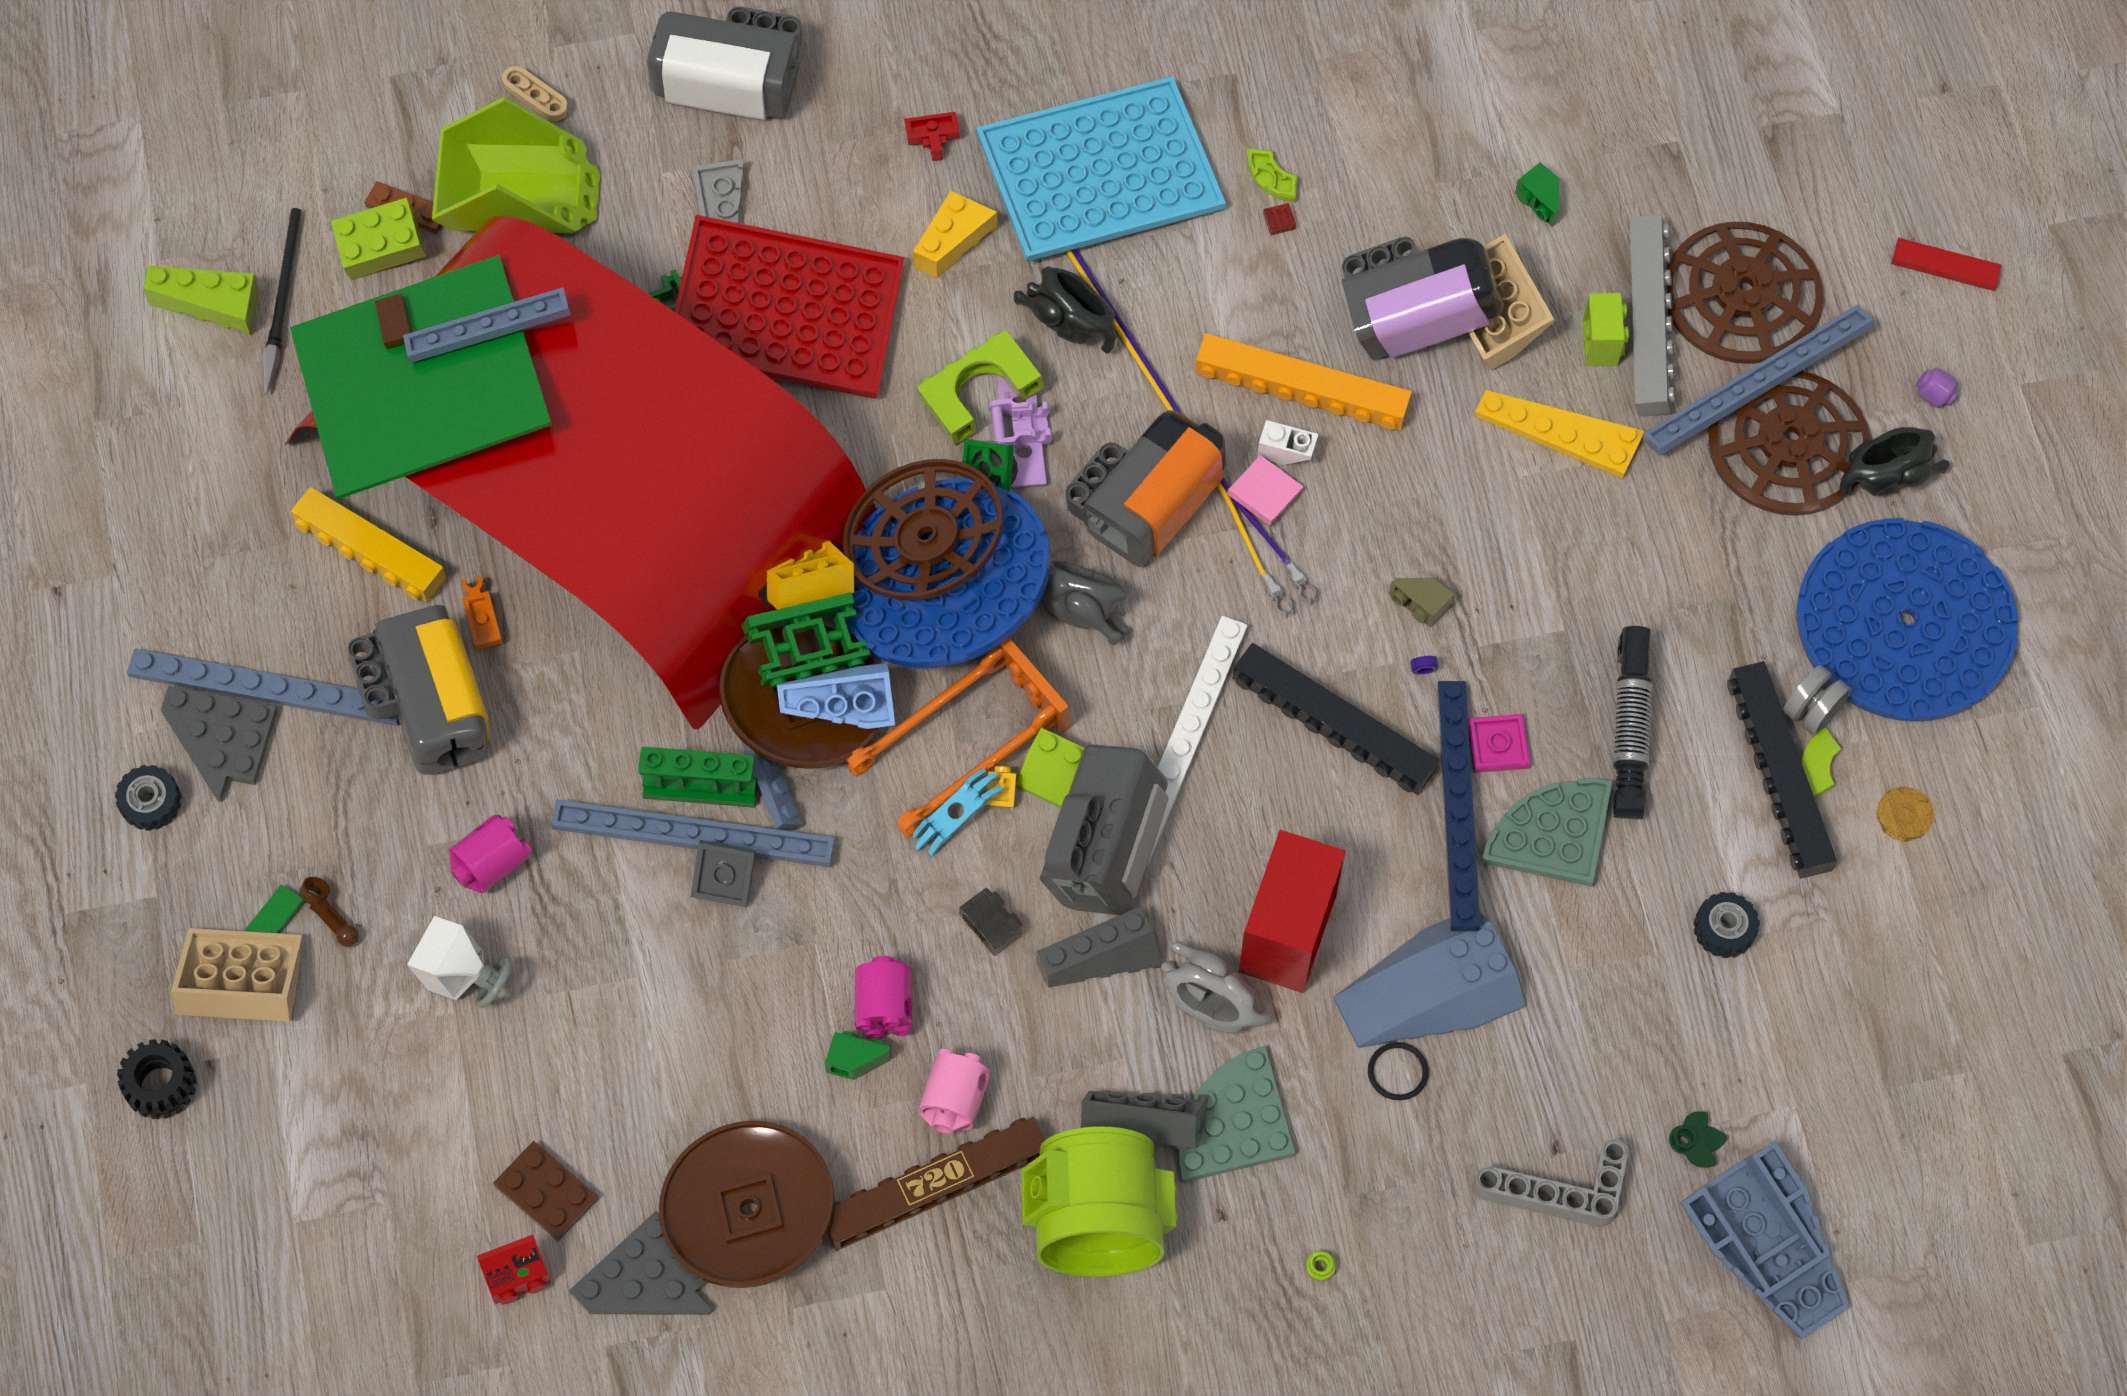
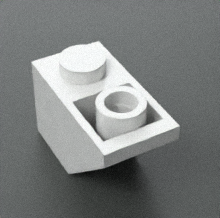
(1286, 444)

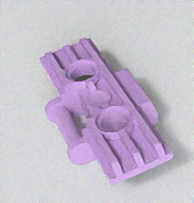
(1029, 432)

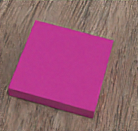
(1498, 743)

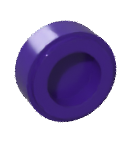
(1424, 665)

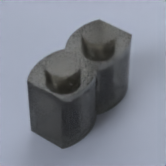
(991, 921)

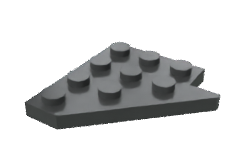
(220, 734)
(641, 1279)

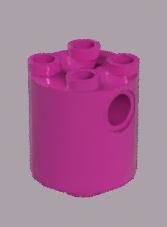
(487, 854)
(883, 997)

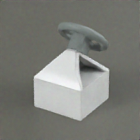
(451, 961)

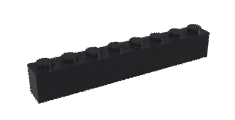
(1335, 719)
(1782, 770)

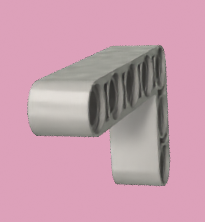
(1559, 1191)

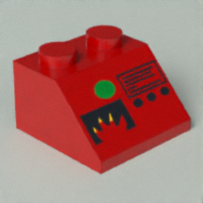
(514, 1270)

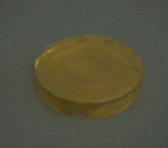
(1904, 813)

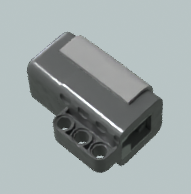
(1105, 830)

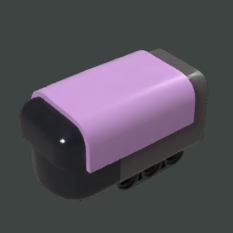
(1419, 295)

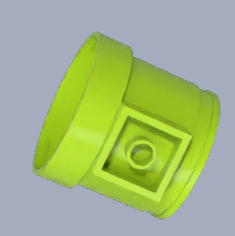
(1098, 1202)

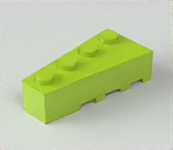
(205, 294)

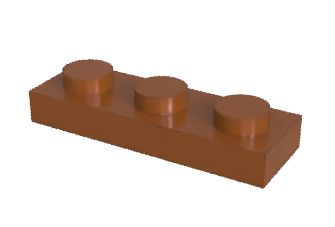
(384, 194)

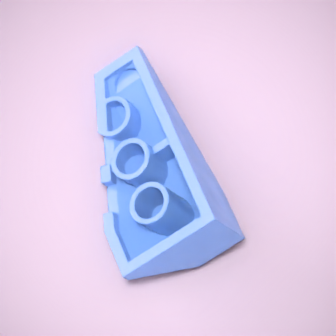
(845, 696)

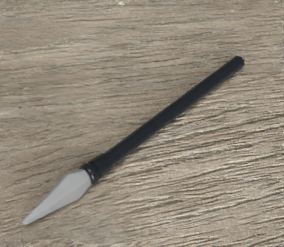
(271, 355)

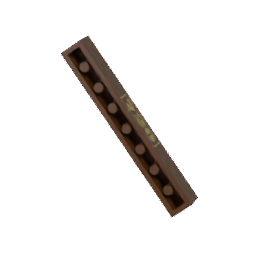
(935, 1183)

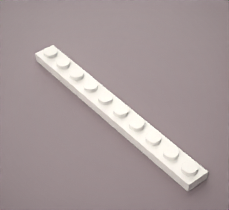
(1198, 709)

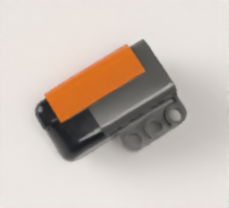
(1149, 489)

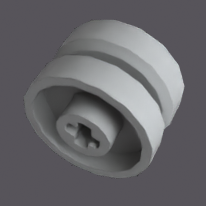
(1817, 700)

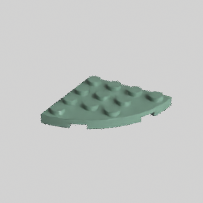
(1553, 831)
(1241, 1120)

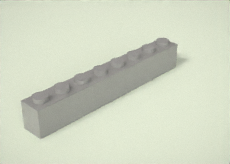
(1651, 316)

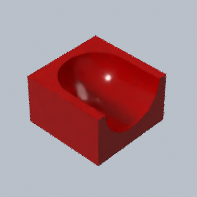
(1291, 911)

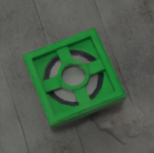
(994, 461)

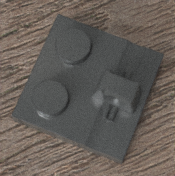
(723, 873)

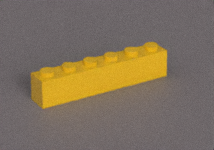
(368, 545)

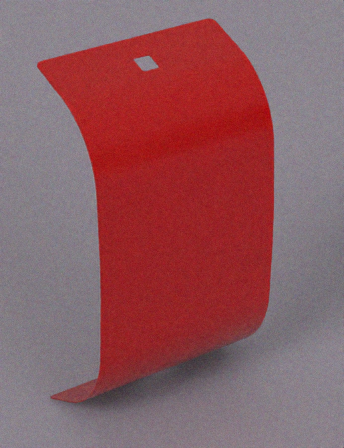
(662, 468)

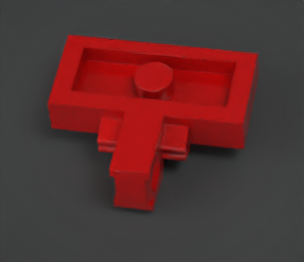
(932, 131)

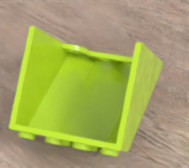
(514, 167)

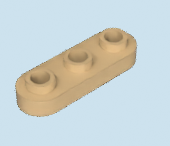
(530, 86)

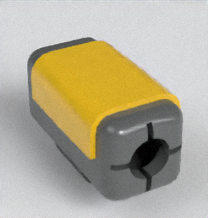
(426, 683)

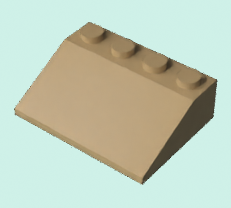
(1524, 309)
(237, 975)

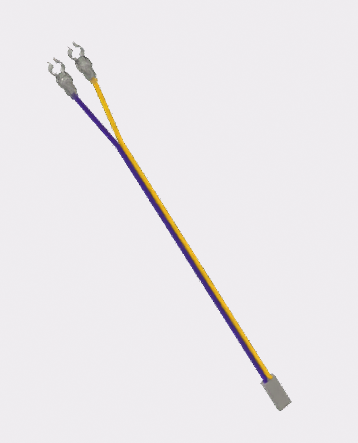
(1273, 588)

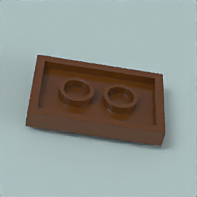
(545, 1191)

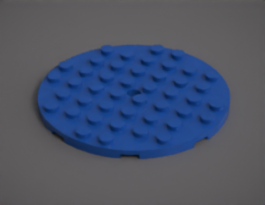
(970, 617)
(1919, 669)

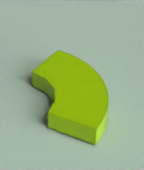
(1270, 176)
(1817, 761)

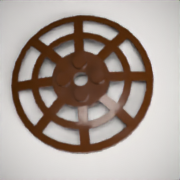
(1739, 301)
(1788, 452)
(921, 521)

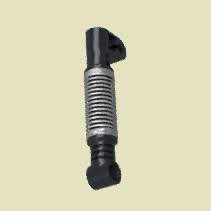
(1633, 689)

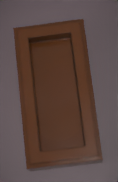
(393, 320)

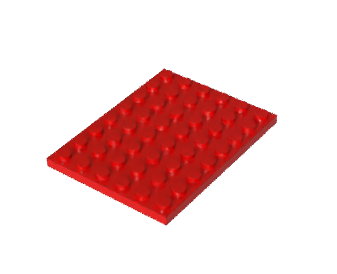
(792, 303)

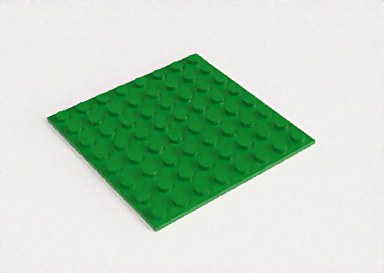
(402, 417)

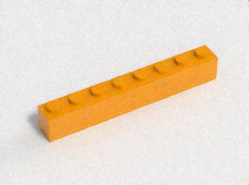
(1302, 382)

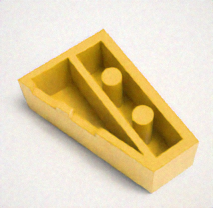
(952, 232)
(810, 578)

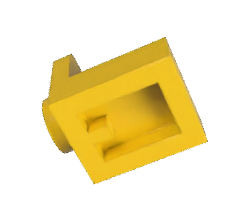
(1007, 781)

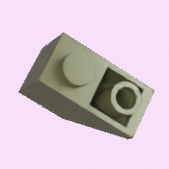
(1423, 597)

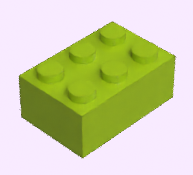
(378, 238)

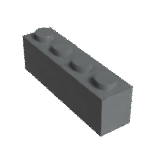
(1102, 950)
(1164, 1121)

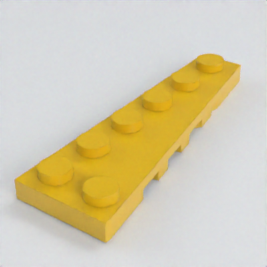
(1582, 437)

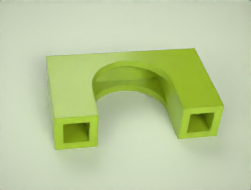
(996, 356)

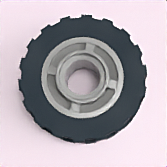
(154, 812)
(1723, 940)

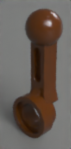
(346, 934)

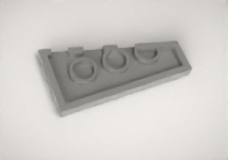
(719, 189)

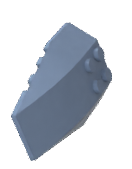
(1432, 987)
(1768, 1237)

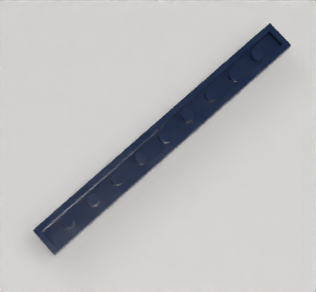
(1458, 806)

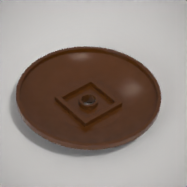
(778, 736)
(738, 1167)

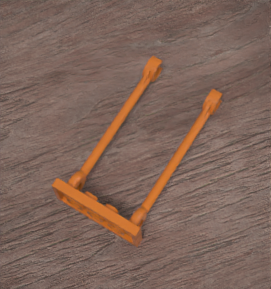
(1023, 674)

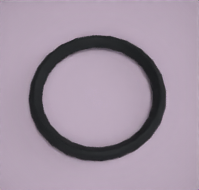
(1416, 1052)

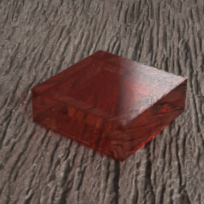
(1279, 219)

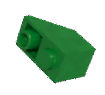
(1540, 192)
(854, 1056)

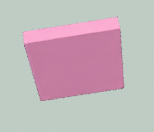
(1265, 490)

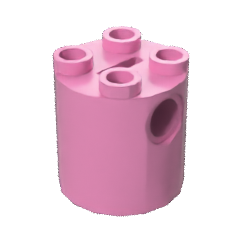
(954, 1092)

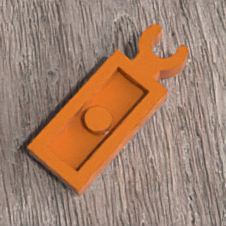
(480, 616)

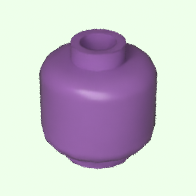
(1936, 387)

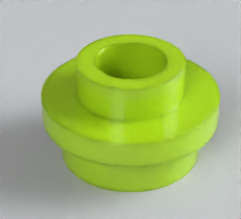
(1320, 1257)

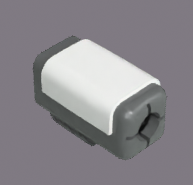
(725, 63)

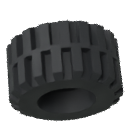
(144, 1061)

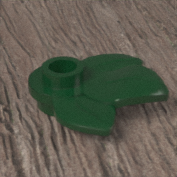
(1701, 1140)

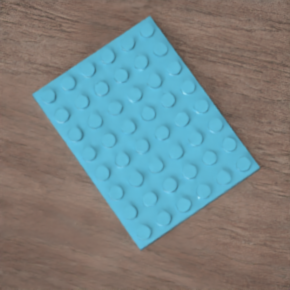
(1100, 168)

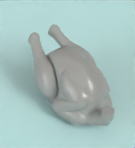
(1211, 992)

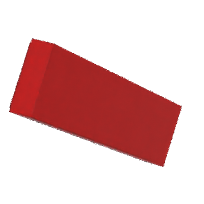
(1946, 264)

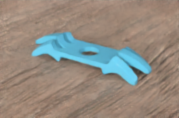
(943, 823)

